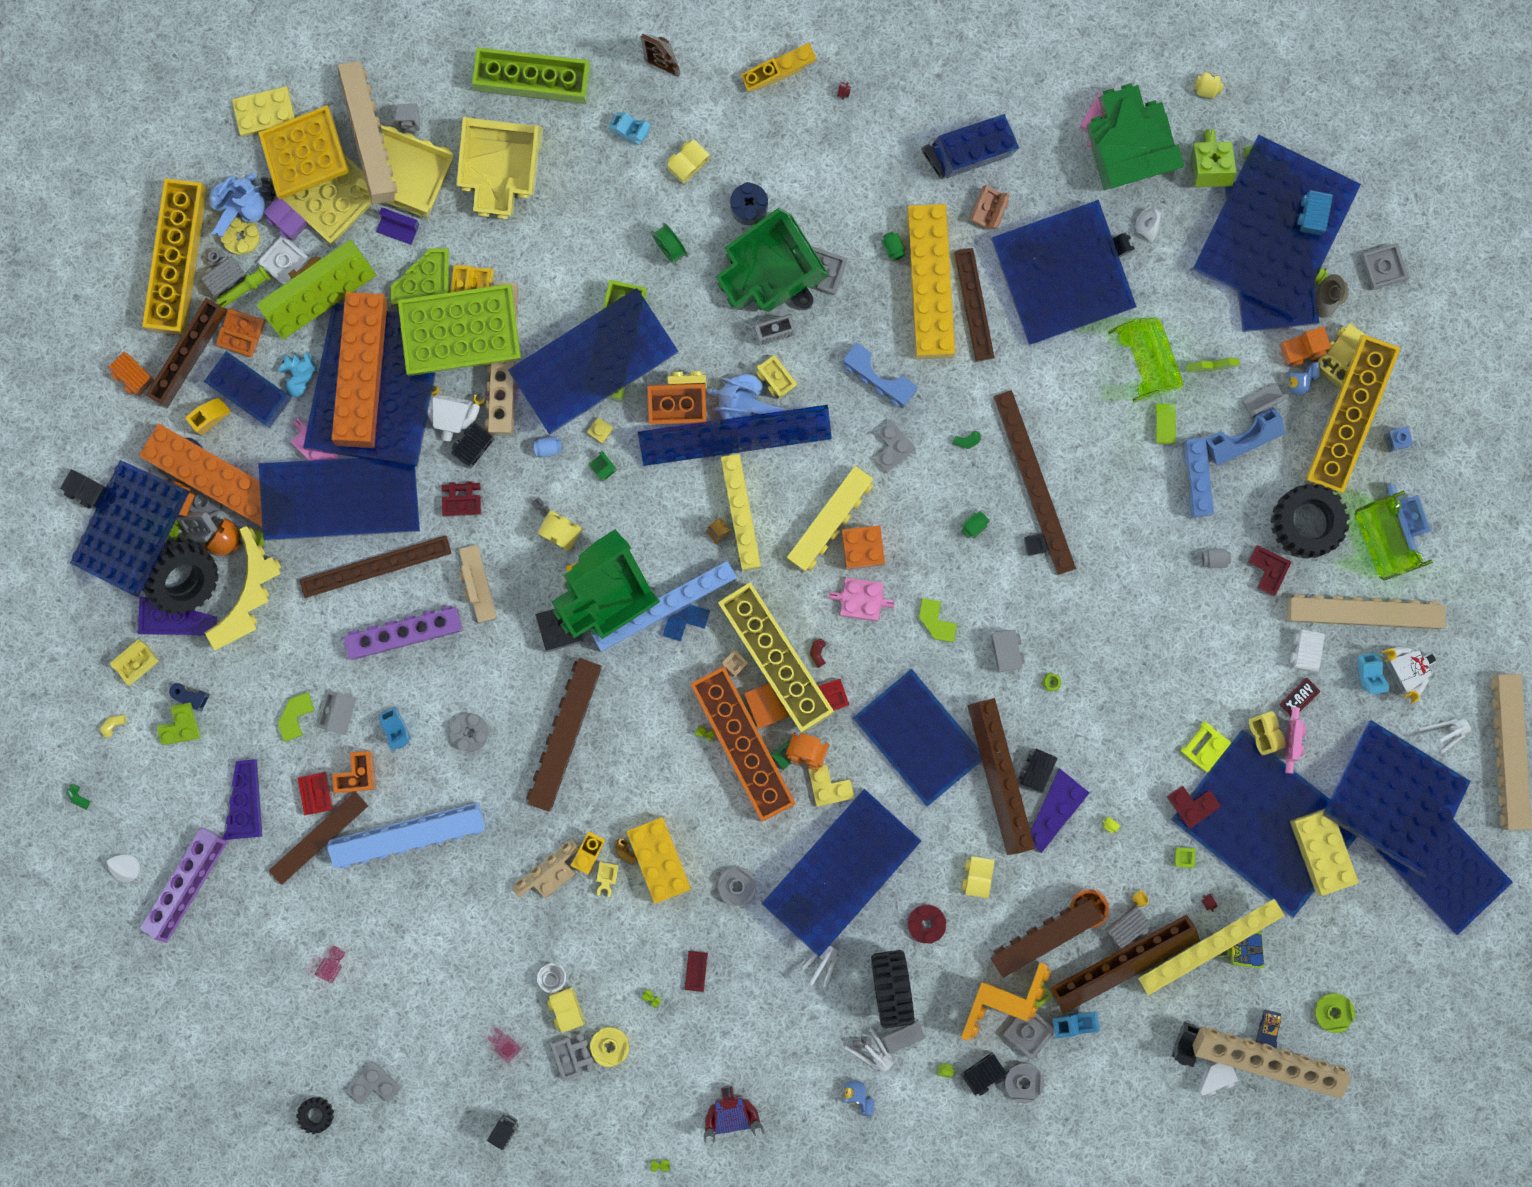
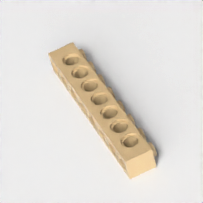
(502, 426)
(1298, 1074)

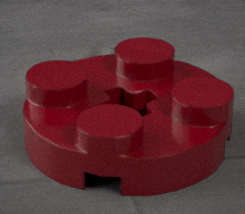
(931, 934)

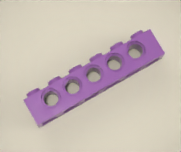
(354, 639)
(184, 885)

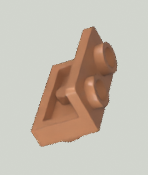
(989, 208)

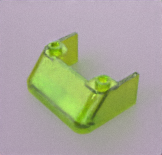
(1152, 356)
(1385, 538)

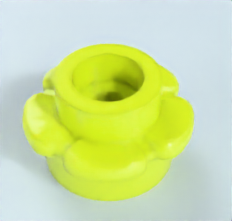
(1111, 825)

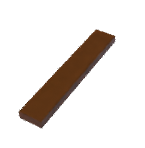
(974, 304)
(318, 838)

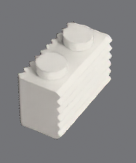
(1307, 650)

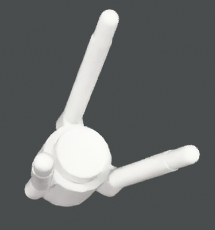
(1458, 729)
(828, 956)
(882, 1061)

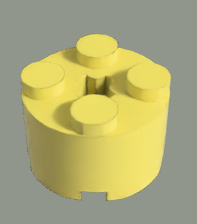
(560, 531)

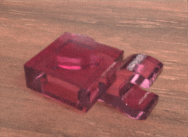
(330, 967)

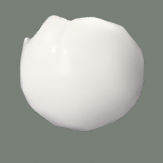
(547, 982)

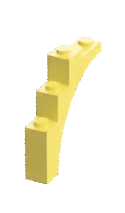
(258, 570)

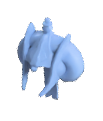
(237, 197)
(738, 396)

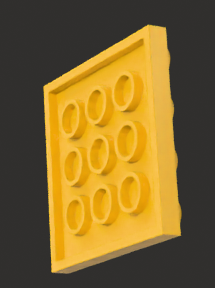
(303, 152)

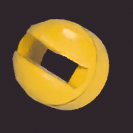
(1141, 898)

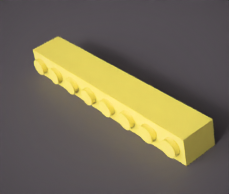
(1211, 947)

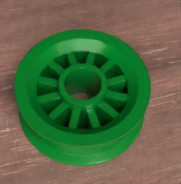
(669, 243)

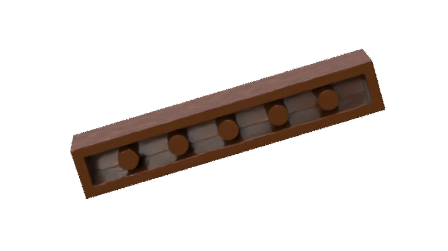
(186, 353)
(1047, 937)

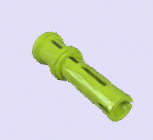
(250, 282)

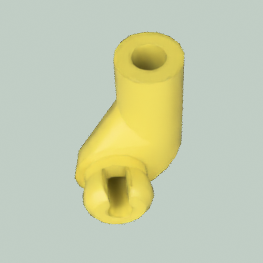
(110, 723)

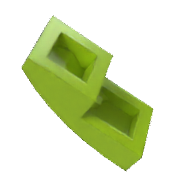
(1165, 424)

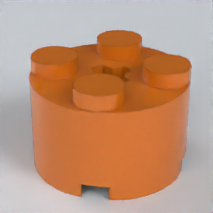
(807, 750)

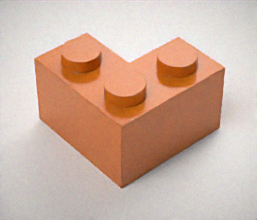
(1309, 345)
(361, 775)

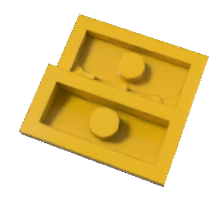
(468, 278)

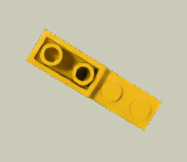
(779, 68)

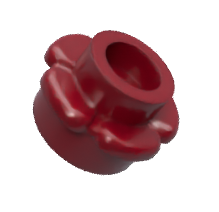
(844, 90)
(1209, 902)

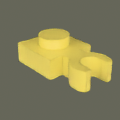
(607, 875)

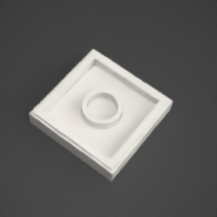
(282, 259)

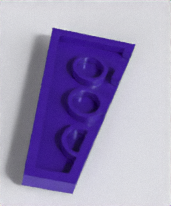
(156, 622)
(1059, 805)
(245, 809)

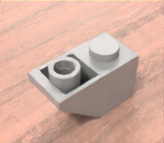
(408, 117)

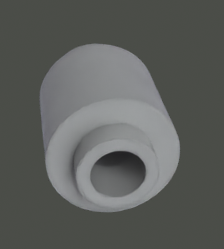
(1216, 558)

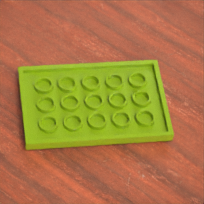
(459, 329)

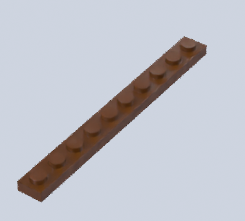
(1034, 482)

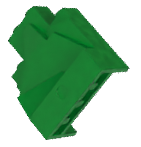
(1131, 138)
(770, 264)
(603, 589)

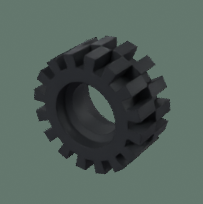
(303, 1118)

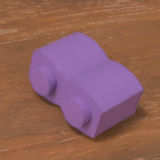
(286, 218)

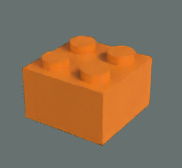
(863, 547)

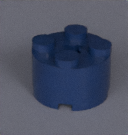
(749, 193)

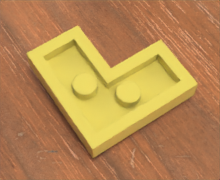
(829, 793)

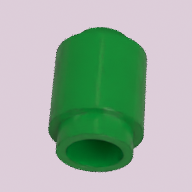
(893, 246)
(975, 525)

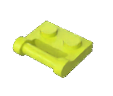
(1211, 749)

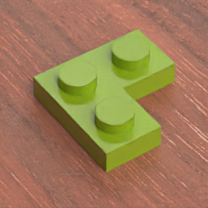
(182, 729)

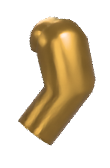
(623, 852)

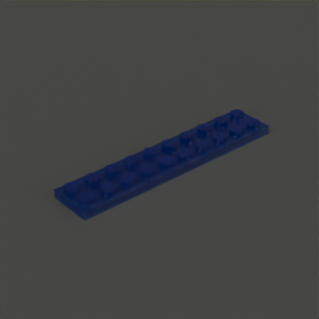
(735, 435)

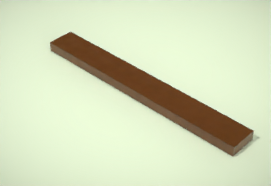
(375, 566)

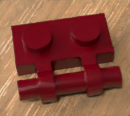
(461, 505)

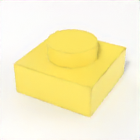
(600, 430)

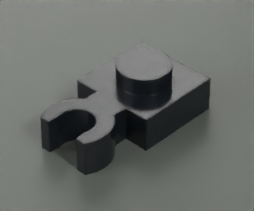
(267, 189)

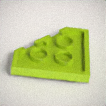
(424, 277)

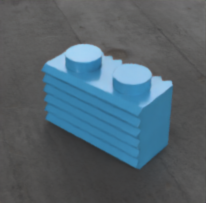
(1315, 212)

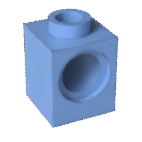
(1398, 439)

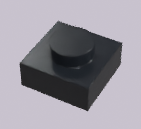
(1035, 544)

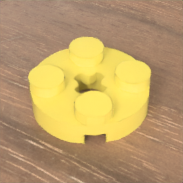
(242, 246)
(600, 1052)

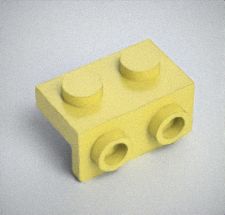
(694, 377)
(776, 377)
(134, 662)

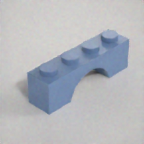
(897, 390)
(1266, 427)
(1200, 486)

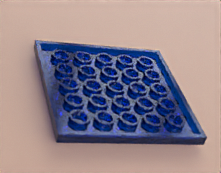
(1063, 272)
(129, 528)
(1397, 798)

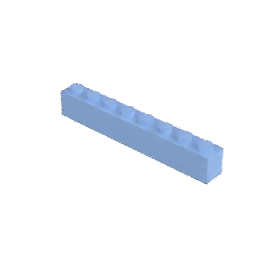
(672, 603)
(406, 835)

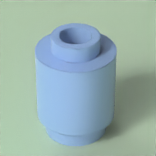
(547, 447)

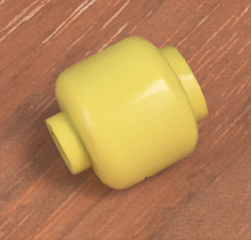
(1208, 85)

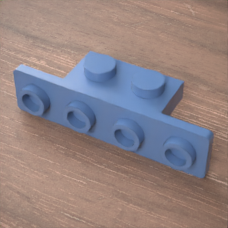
(1411, 516)

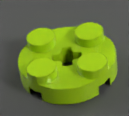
(1342, 1020)

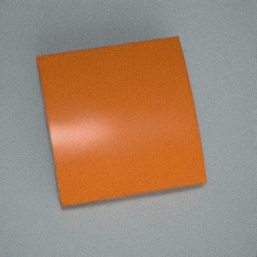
(240, 332)
(765, 706)

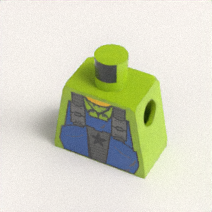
(1247, 952)

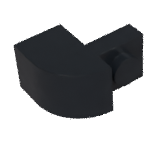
(1183, 1049)

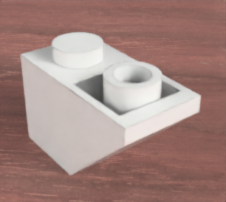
(1216, 1077)

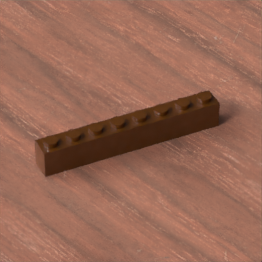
(565, 734)
(1001, 777)
(1125, 964)

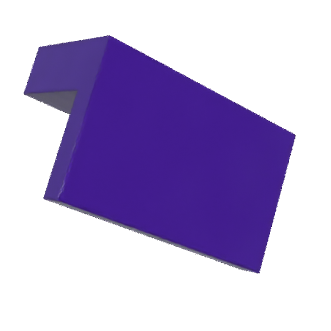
(397, 226)

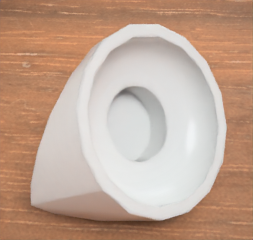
(1148, 223)
(124, 868)

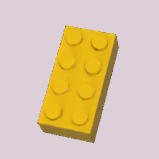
(659, 860)

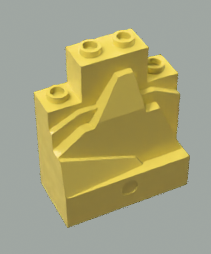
(498, 163)

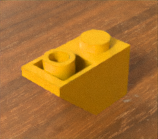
(208, 415)
(588, 853)

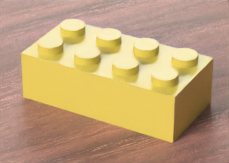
(1324, 853)

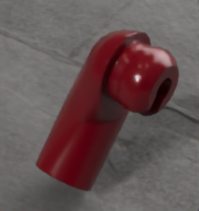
(815, 652)

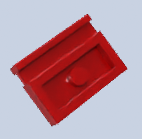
(835, 694)
(315, 793)

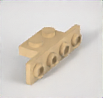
(476, 583)
(550, 873)

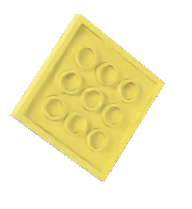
(333, 204)

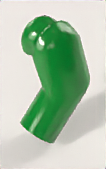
(969, 441)
(74, 797)

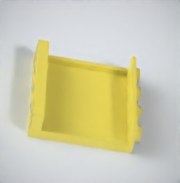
(417, 170)

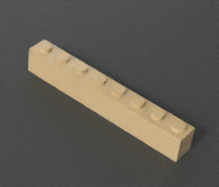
(366, 132)
(1366, 612)
(1512, 752)

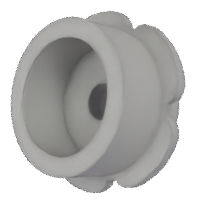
(214, 252)

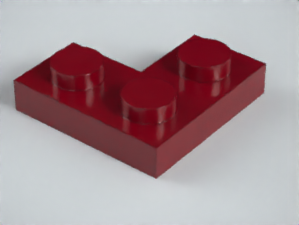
(1274, 567)
(1192, 810)

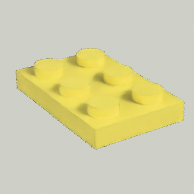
(262, 110)

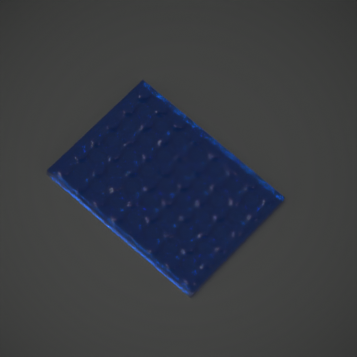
(1257, 236)
(401, 402)
(1254, 819)

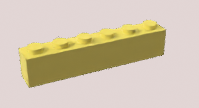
(740, 512)
(830, 518)

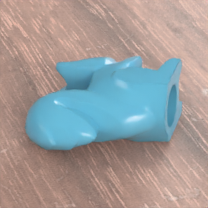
(301, 370)

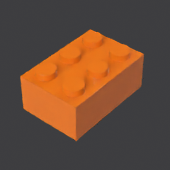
(677, 403)

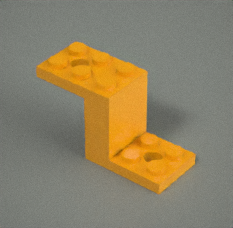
(1006, 1002)

